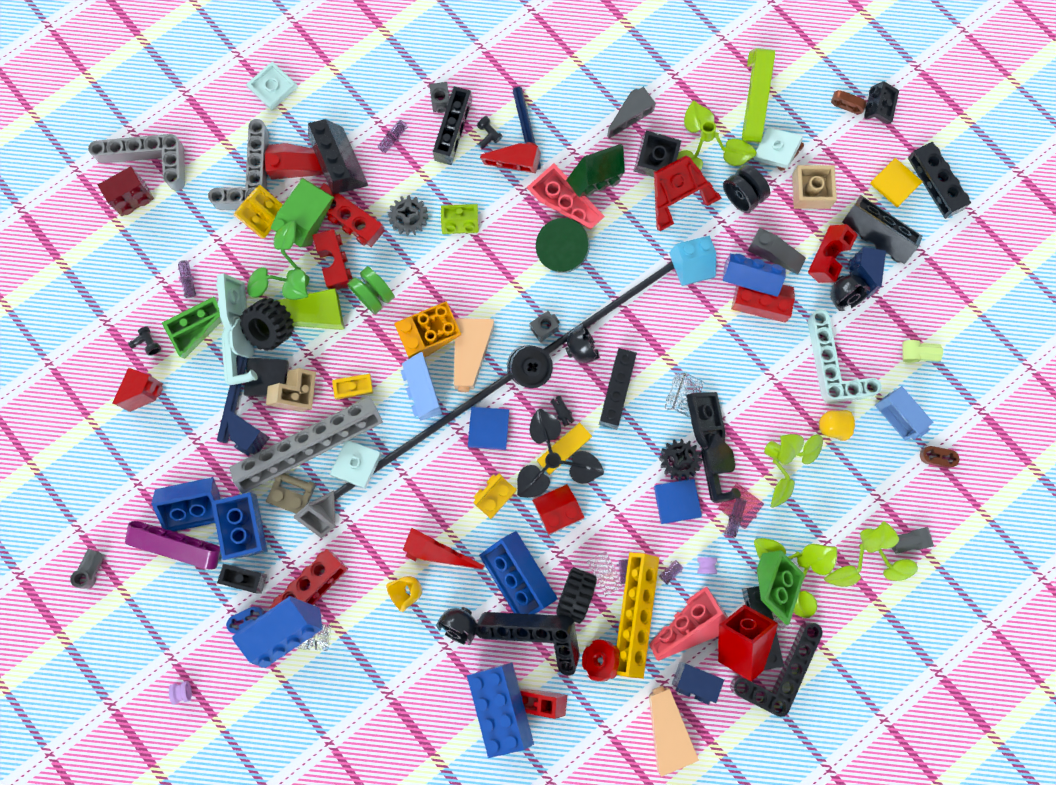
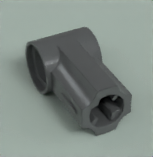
(916, 539)
(89, 567)

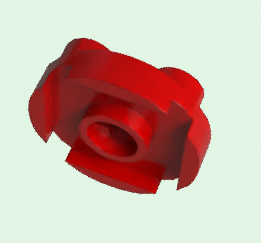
(610, 664)

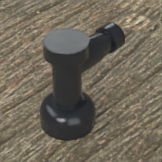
(493, 135)
(144, 336)

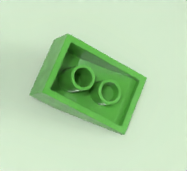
(308, 208)
(779, 584)

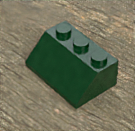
(598, 171)

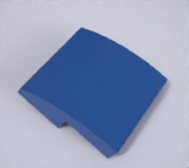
(488, 428)
(677, 501)

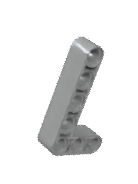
(145, 152)
(252, 172)

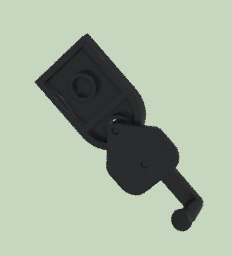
(710, 435)

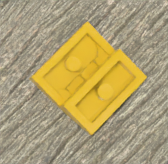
(896, 182)
(259, 211)

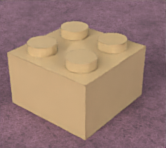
(814, 187)

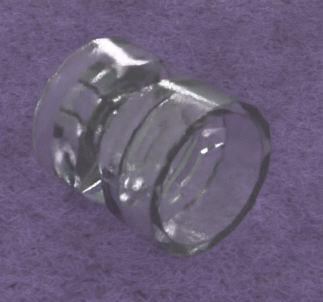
(322, 642)

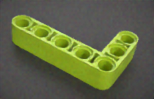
(760, 81)

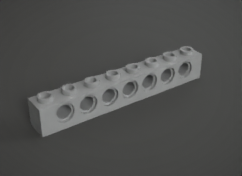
(305, 445)

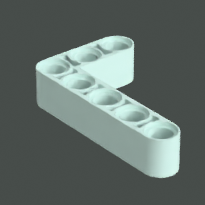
(832, 365)

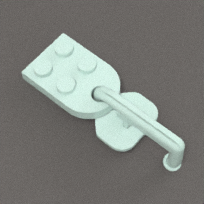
(231, 305)

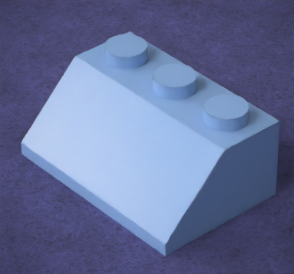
(420, 387)

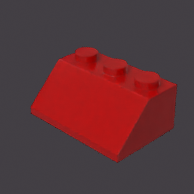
(763, 304)

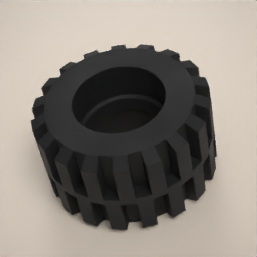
(266, 324)
(577, 595)

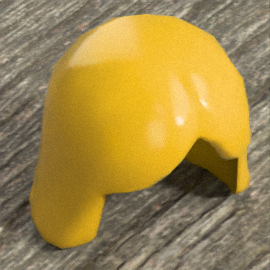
(837, 424)
(398, 595)

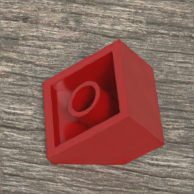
(137, 390)
(558, 509)

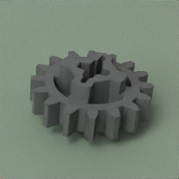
(415, 219)

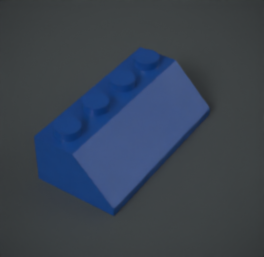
(518, 575)
(278, 631)

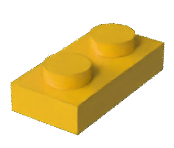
(352, 386)

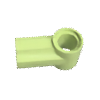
(916, 351)

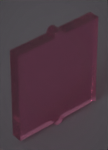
(751, 509)

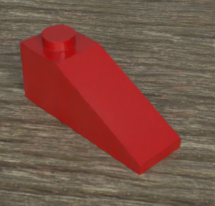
(515, 157)
(544, 703)

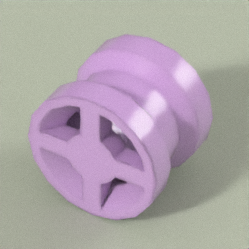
(706, 565)
(180, 692)

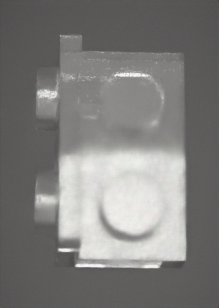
(681, 386)

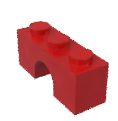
(836, 240)
(328, 244)

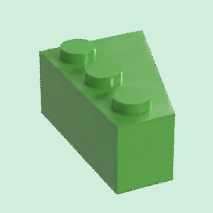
(192, 326)

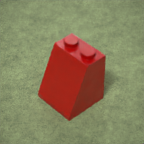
(746, 642)

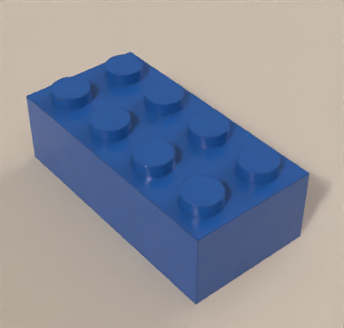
(500, 710)

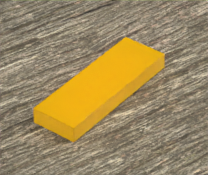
(567, 445)

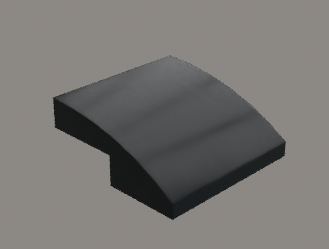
(268, 373)

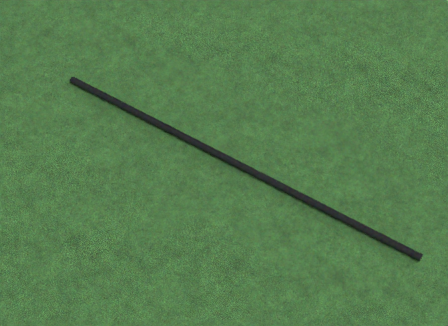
(506, 378)

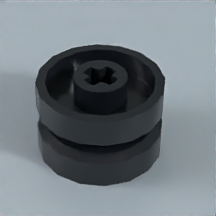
(746, 188)
(540, 366)

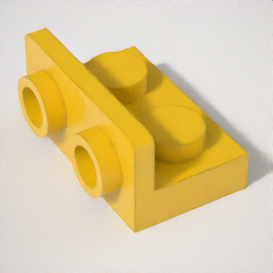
(494, 495)

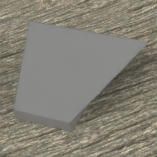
(318, 515)

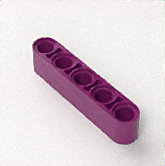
(172, 545)

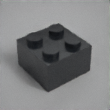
(655, 153)

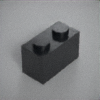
(242, 578)

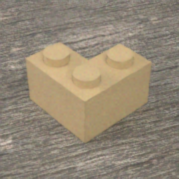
(297, 392)

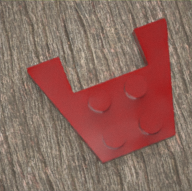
(677, 182)

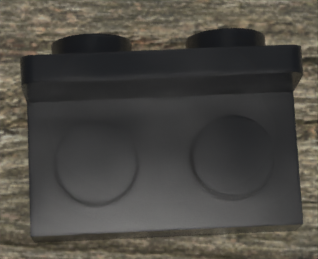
(882, 102)

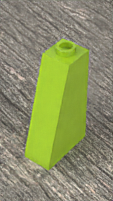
(316, 311)

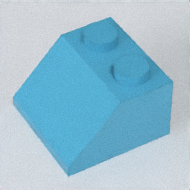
(694, 260)

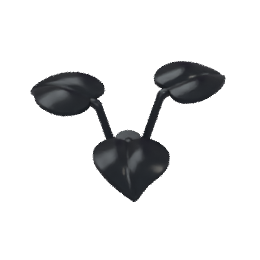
(532, 481)

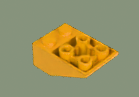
(428, 330)

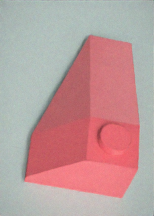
(557, 194)
(691, 626)

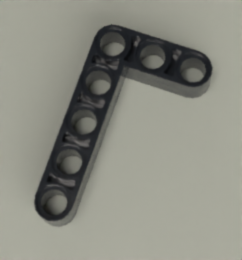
(534, 628)
(785, 675)

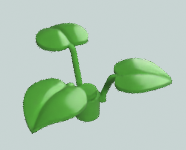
(296, 279)

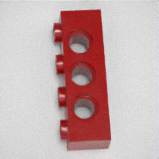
(369, 234)
(311, 574)

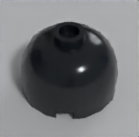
(848, 291)
(581, 345)
(458, 625)

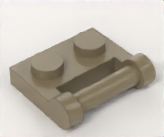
(288, 499)

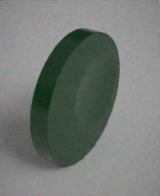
(562, 245)

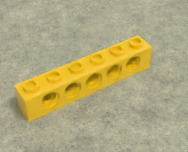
(636, 614)

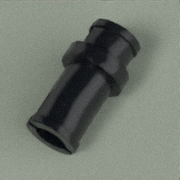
(562, 411)

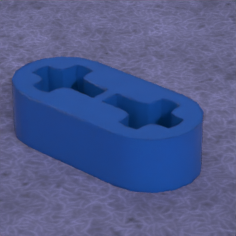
(243, 615)

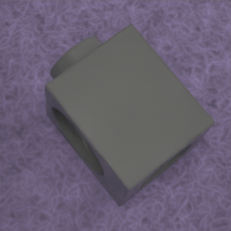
(439, 90)
(540, 333)

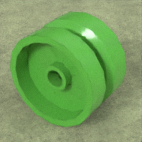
(373, 288)

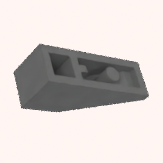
(635, 108)
(776, 251)

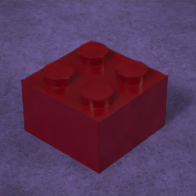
(126, 191)

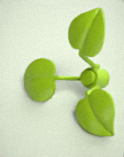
(700, 118)
(785, 453)
(873, 540)
(819, 557)

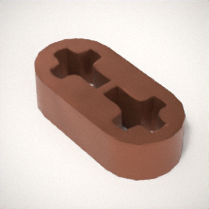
(848, 102)
(938, 461)

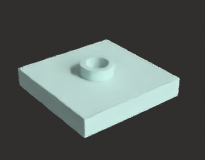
(271, 85)
(778, 147)
(355, 464)

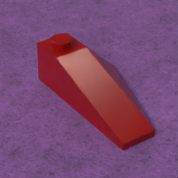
(291, 161)
(428, 549)

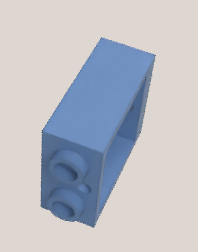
(904, 414)

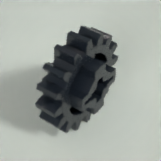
(674, 455)

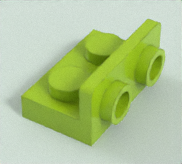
(459, 219)

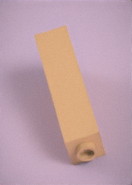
(470, 351)
(670, 735)

